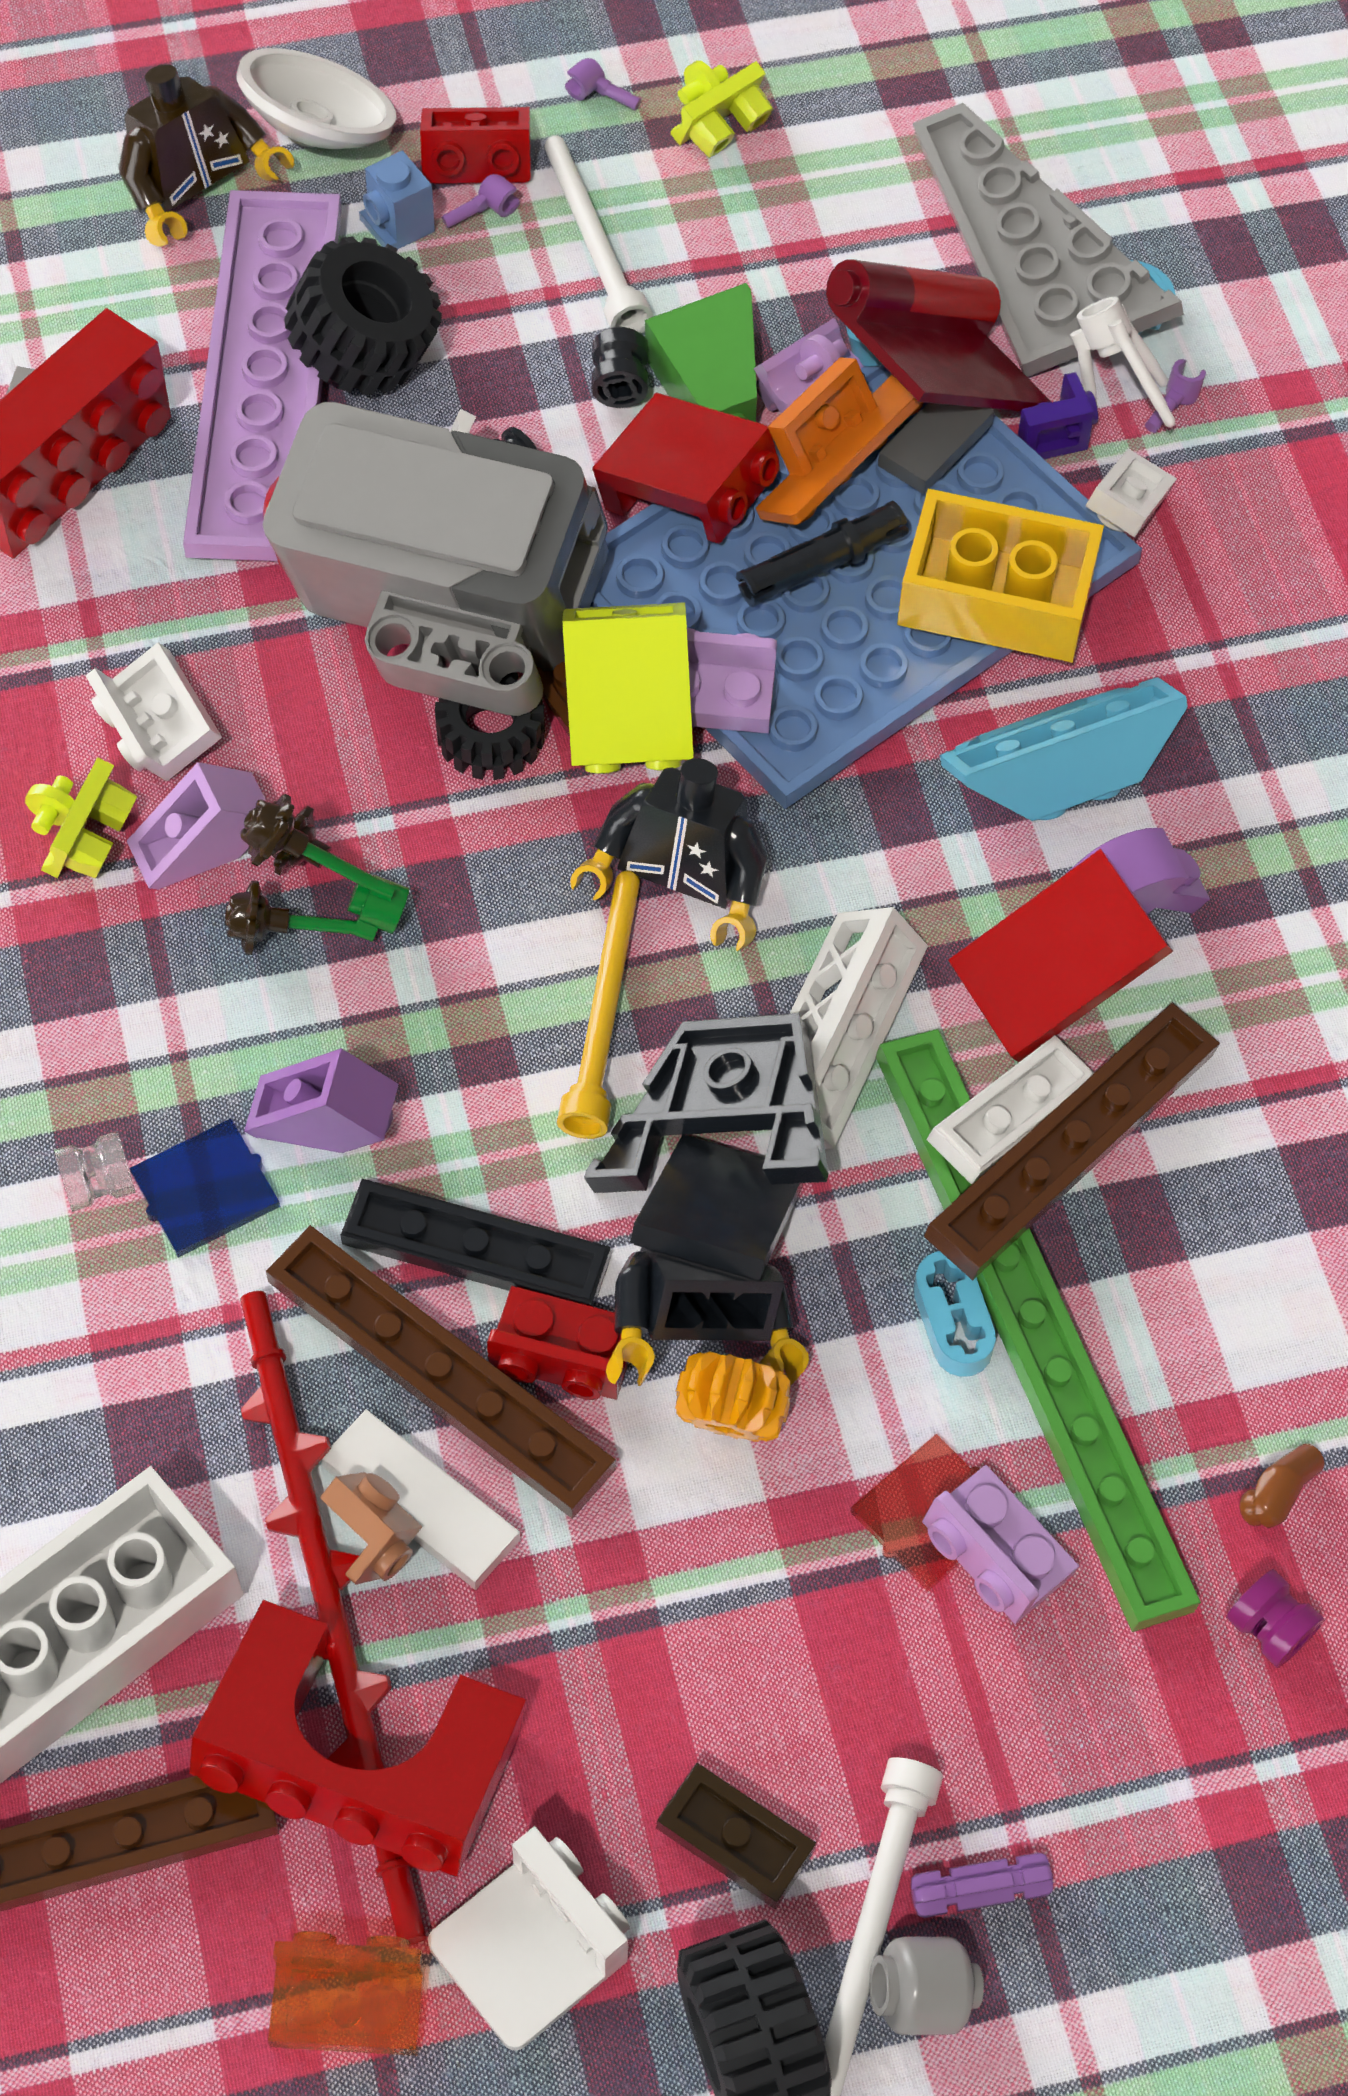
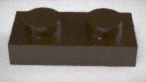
(736, 1835)

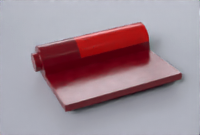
(931, 333)

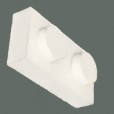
(1130, 493)

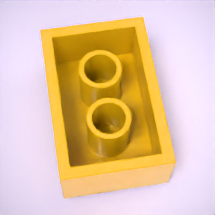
(999, 575)

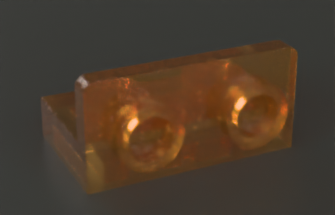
(347, 1995)

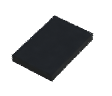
(715, 1209)

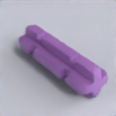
(981, 1885)

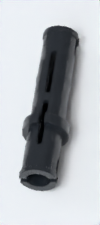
(833, 548)

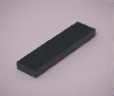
(473, 1244)

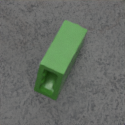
(707, 352)

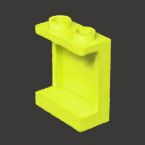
(628, 686)

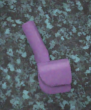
(589, 77)
(493, 193)
(1178, 391)

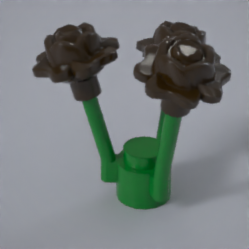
(291, 840)

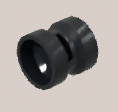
(620, 367)

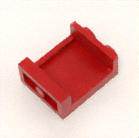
(689, 462)

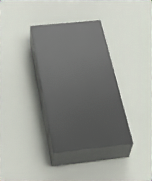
(933, 443)

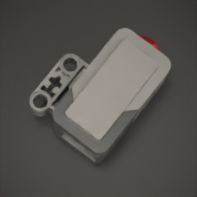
(438, 548)

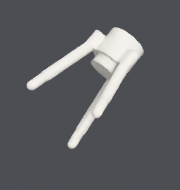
(1109, 331)

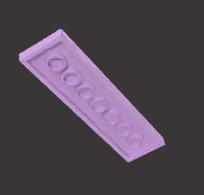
(253, 376)

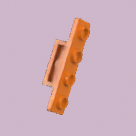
(830, 435)

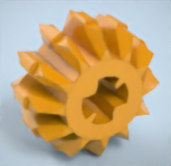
(733, 1396)

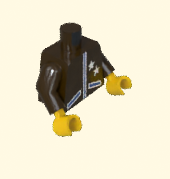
(183, 144)

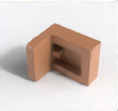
(373, 1513)

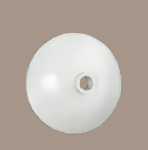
(314, 99)

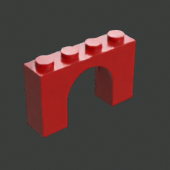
(414, 1809)

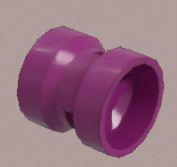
(1275, 1618)

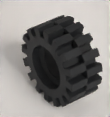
(488, 750)

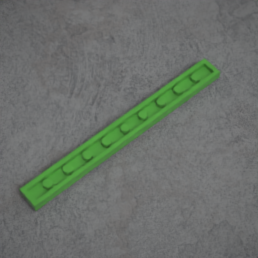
(1051, 1366)

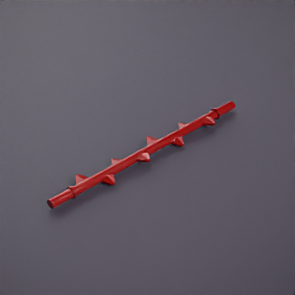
(326, 1570)

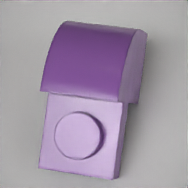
(1156, 870)

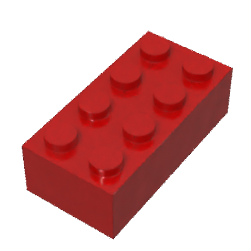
(76, 424)

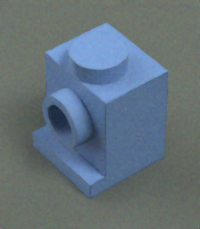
(397, 202)

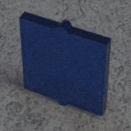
(204, 1187)

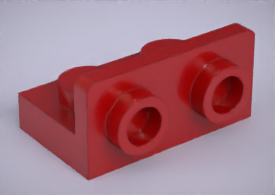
(475, 143)
(556, 1344)

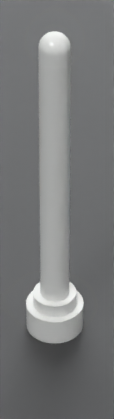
(624, 303)
(909, 1791)

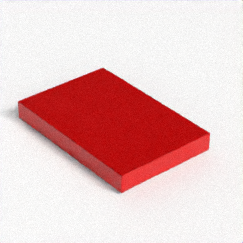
(1060, 955)

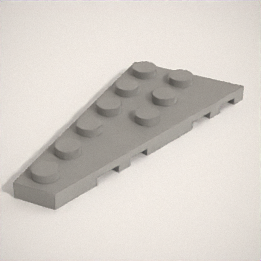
(1032, 242)

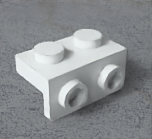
(154, 713)

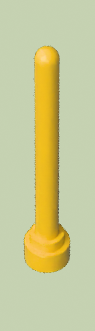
(585, 1108)

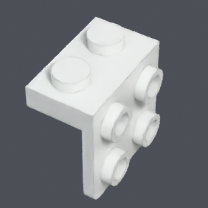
(531, 1941)

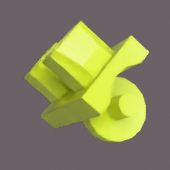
(713, 96)
(74, 844)

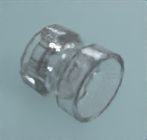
(94, 1171)

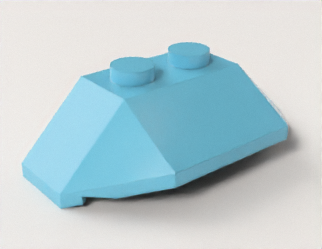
(1070, 751)

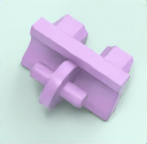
(800, 365)

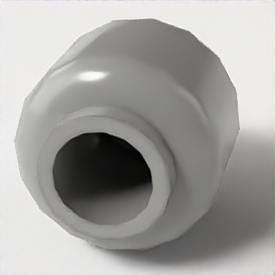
(925, 1986)

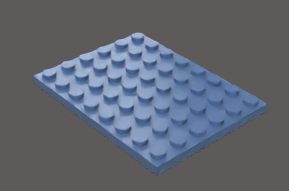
(841, 658)

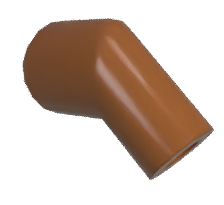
(1280, 1486)

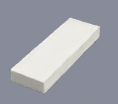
(1008, 1109)
(453, 1521)

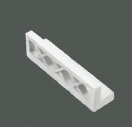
(862, 1008)

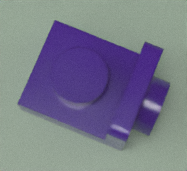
(1061, 425)

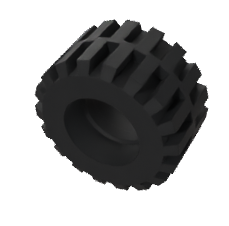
(362, 315)
(753, 2015)

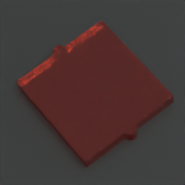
(899, 1503)

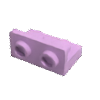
(731, 680)
(998, 1544)

